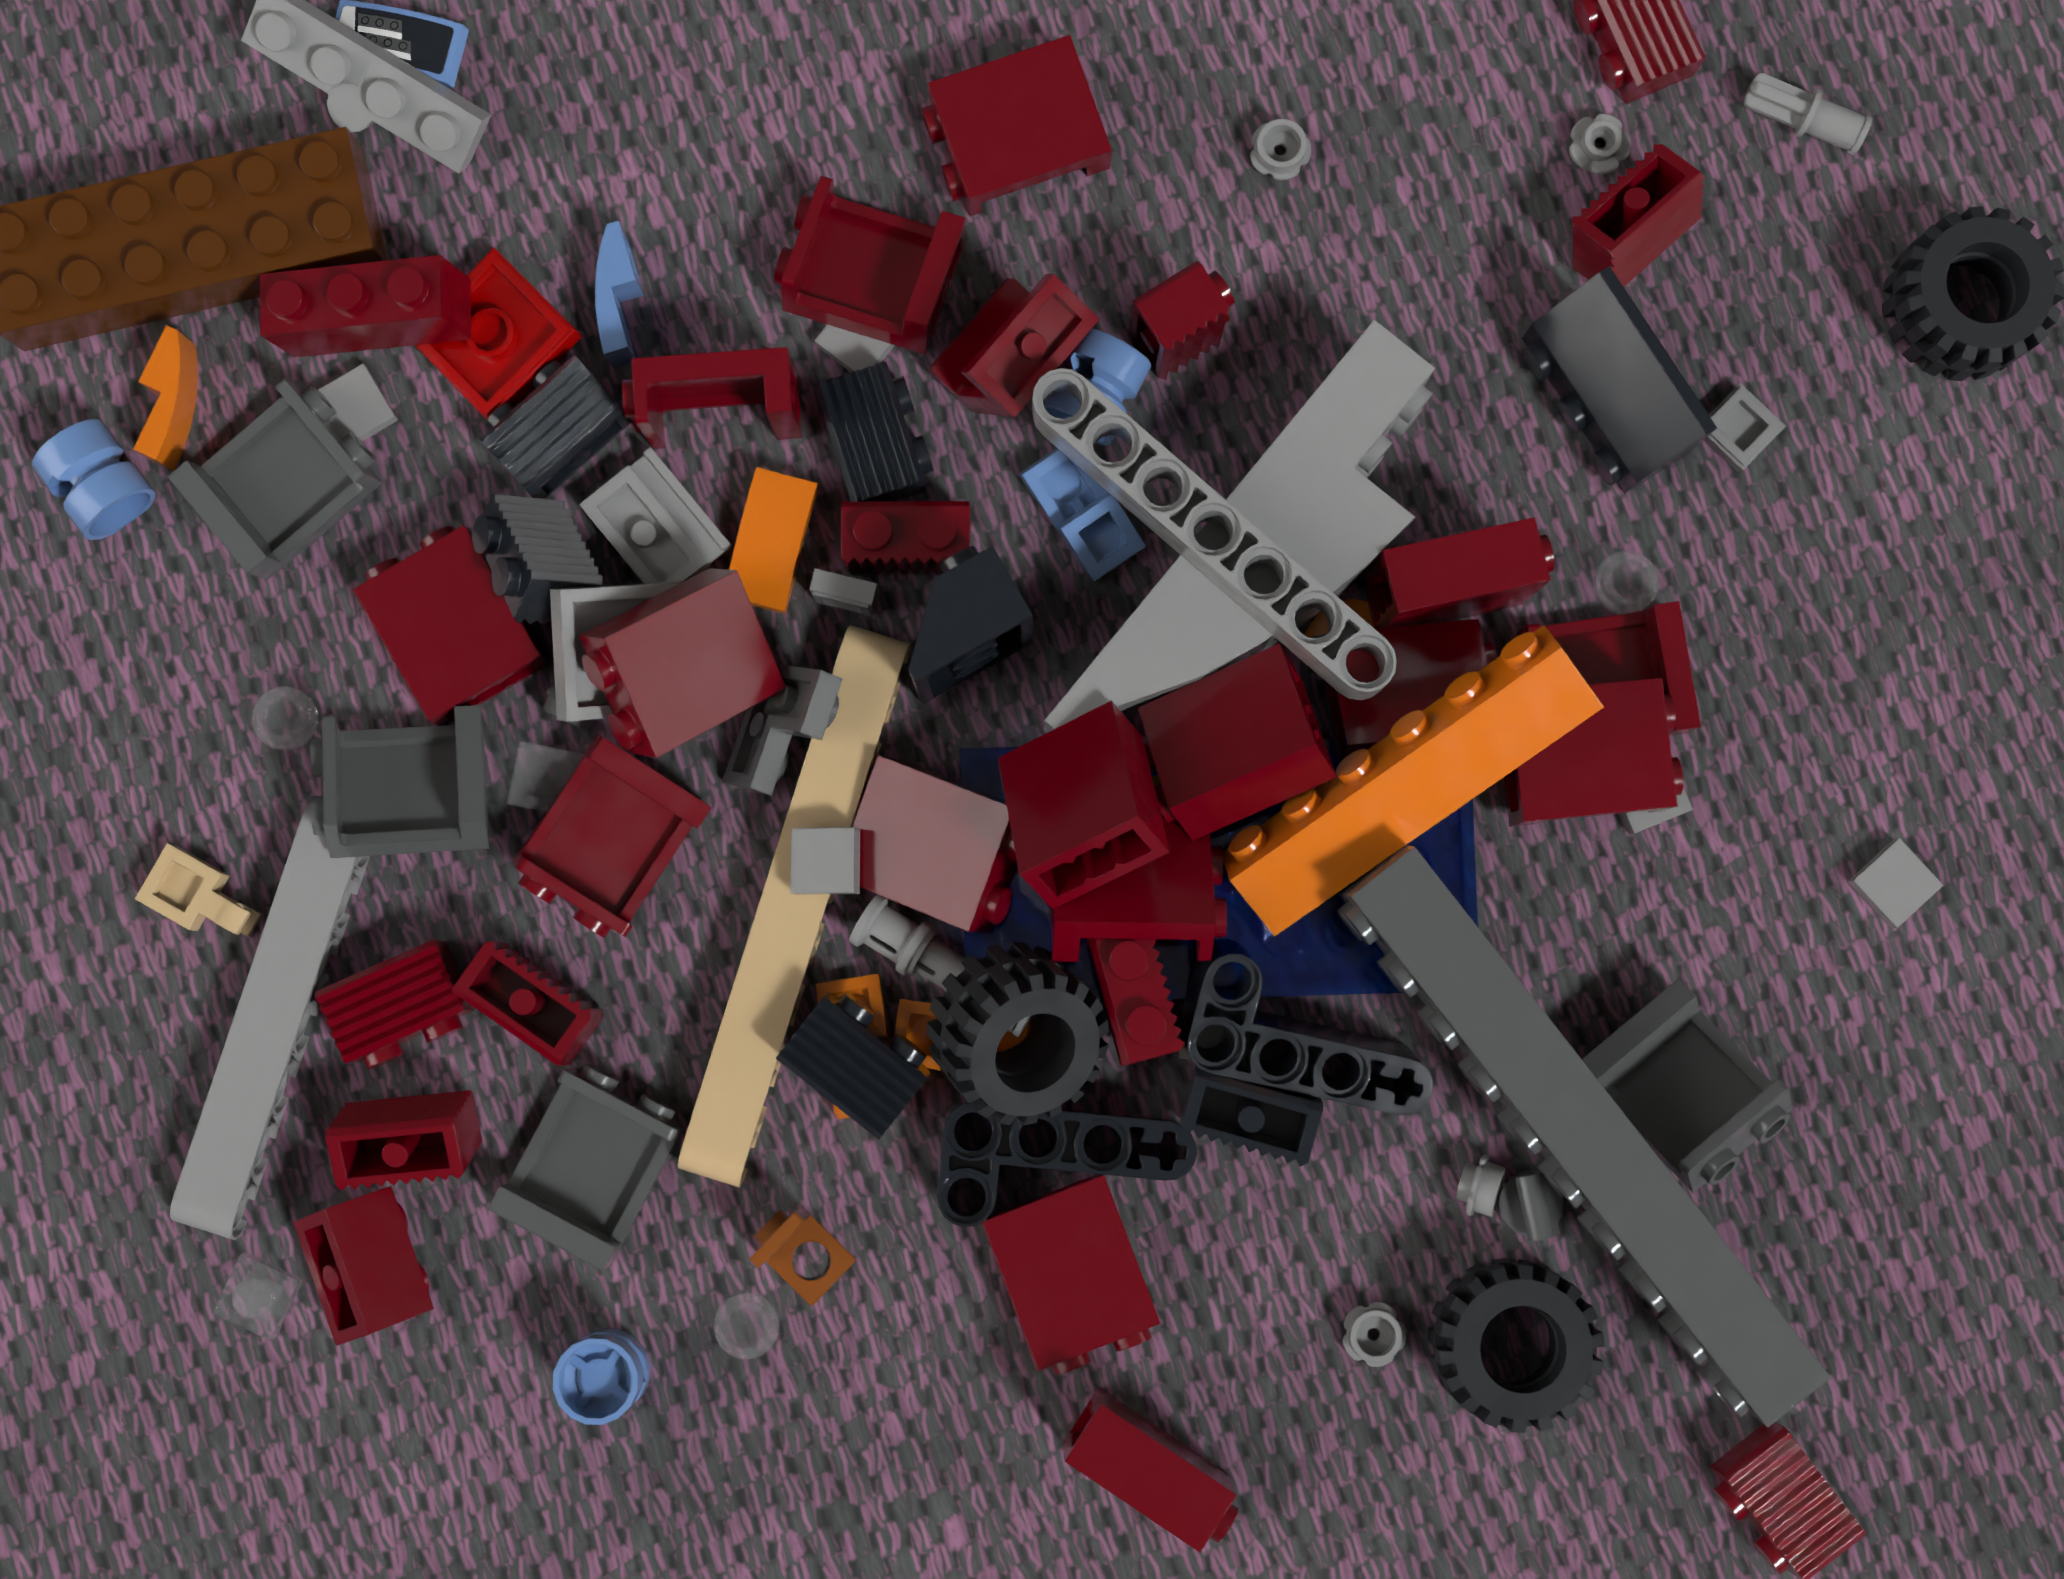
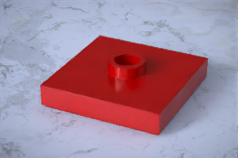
(511, 337)

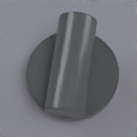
(1530, 1205)

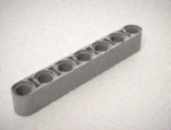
(1199, 504)
(266, 1036)

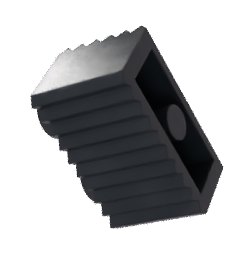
(554, 427)
(871, 434)
(532, 551)
(855, 1062)
(1252, 1116)

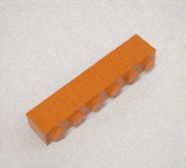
(1409, 779)

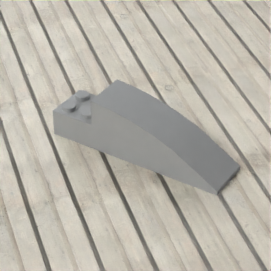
(1306, 498)

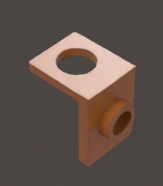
(784, 1235)

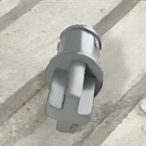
(1807, 112)

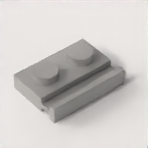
(655, 523)

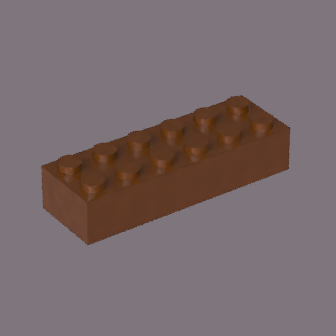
(182, 237)

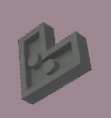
(762, 743)

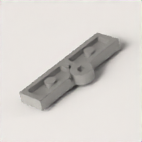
(367, 81)

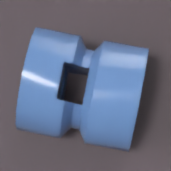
(1107, 364)
(97, 487)
(601, 1376)

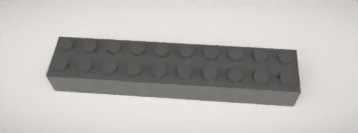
(1584, 1136)

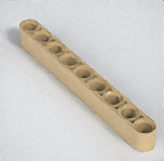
(789, 924)

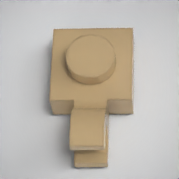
(190, 891)

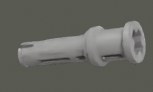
(910, 946)

